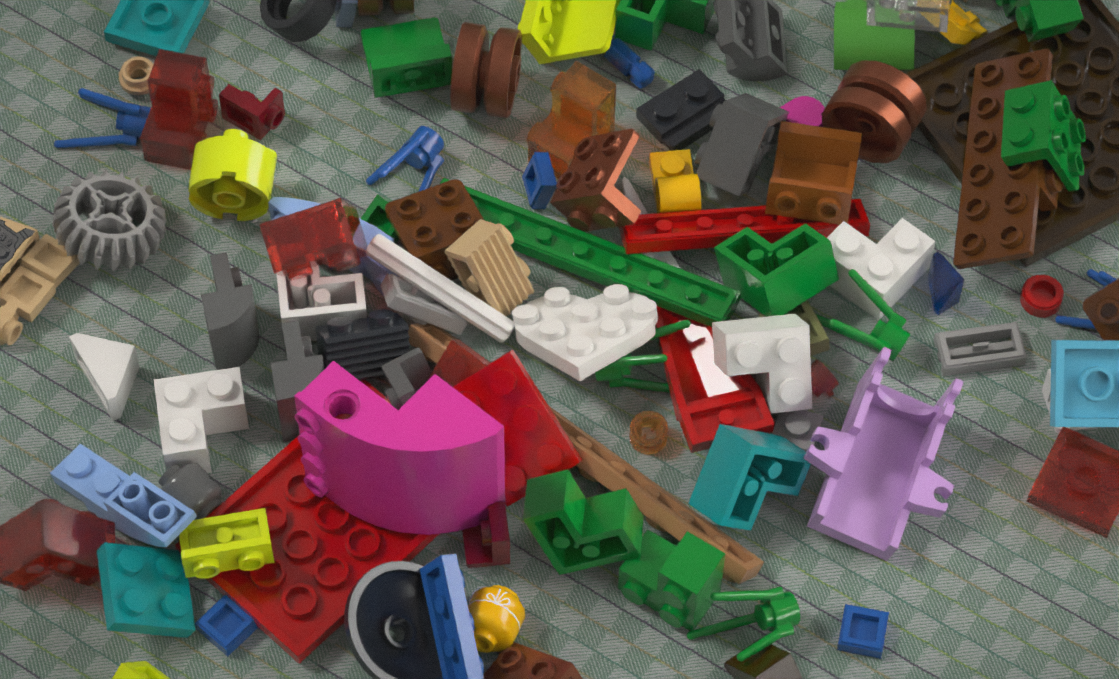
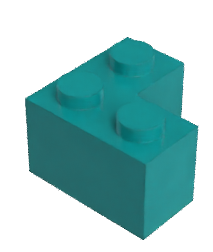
(742, 470)

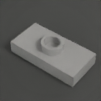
(419, 306)

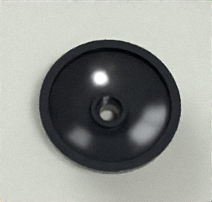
(392, 600)

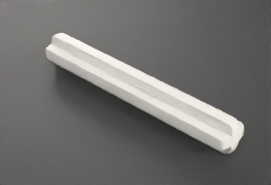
(440, 288)

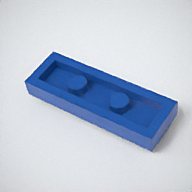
(451, 619)

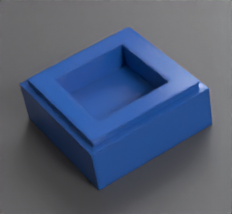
(539, 180)
(226, 625)
(863, 631)

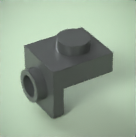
(405, 376)

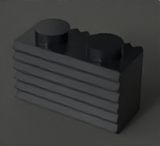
(363, 343)

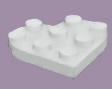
(585, 333)

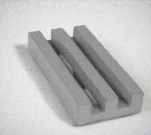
(981, 355)

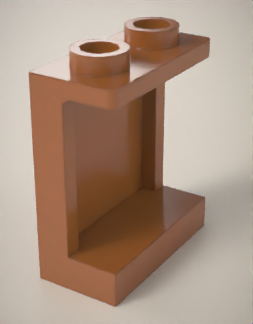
(813, 173)

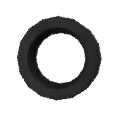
(303, 25)

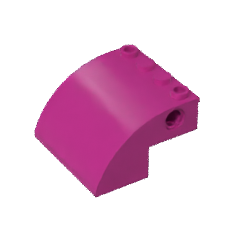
(404, 468)

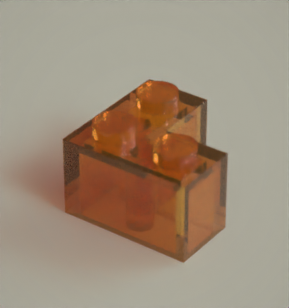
(580, 108)

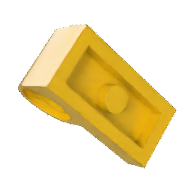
(674, 181)

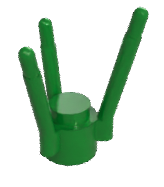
(883, 334)
(615, 371)
(776, 612)

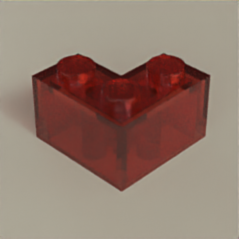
(180, 108)
(314, 237)
(51, 542)

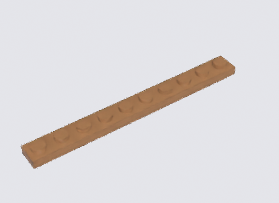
(604, 466)

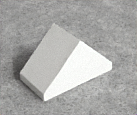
(109, 369)

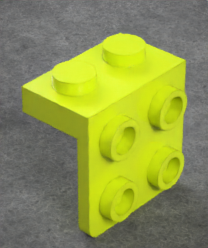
(567, 28)

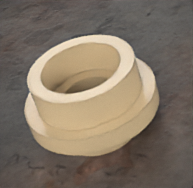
(132, 69)

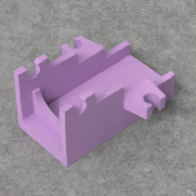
(880, 464)

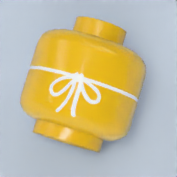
(496, 618)

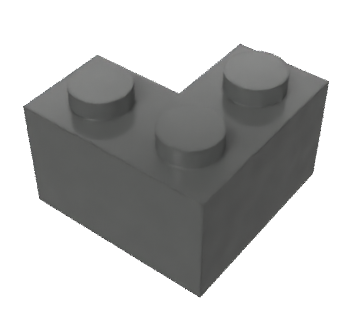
(739, 139)

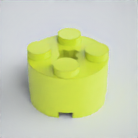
(232, 176)

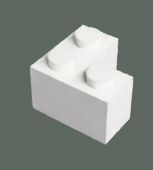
(887, 266)
(319, 299)
(774, 350)
(198, 407)

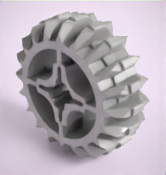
(108, 233)

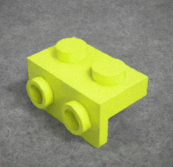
(226, 544)

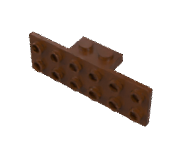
(996, 199)

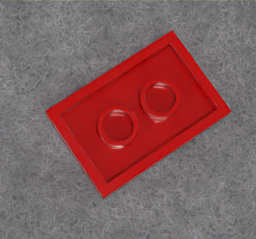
(532, 435)

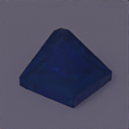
(944, 284)

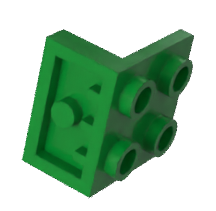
(407, 57)

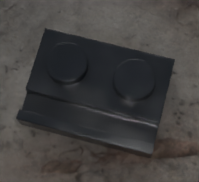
(682, 111)

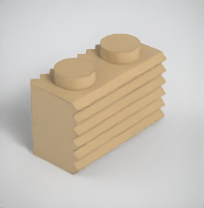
(490, 266)

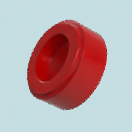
(1041, 296)

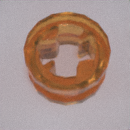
(641, 443)

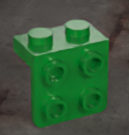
(1043, 127)

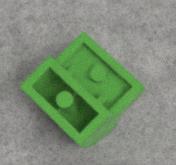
(859, 41)

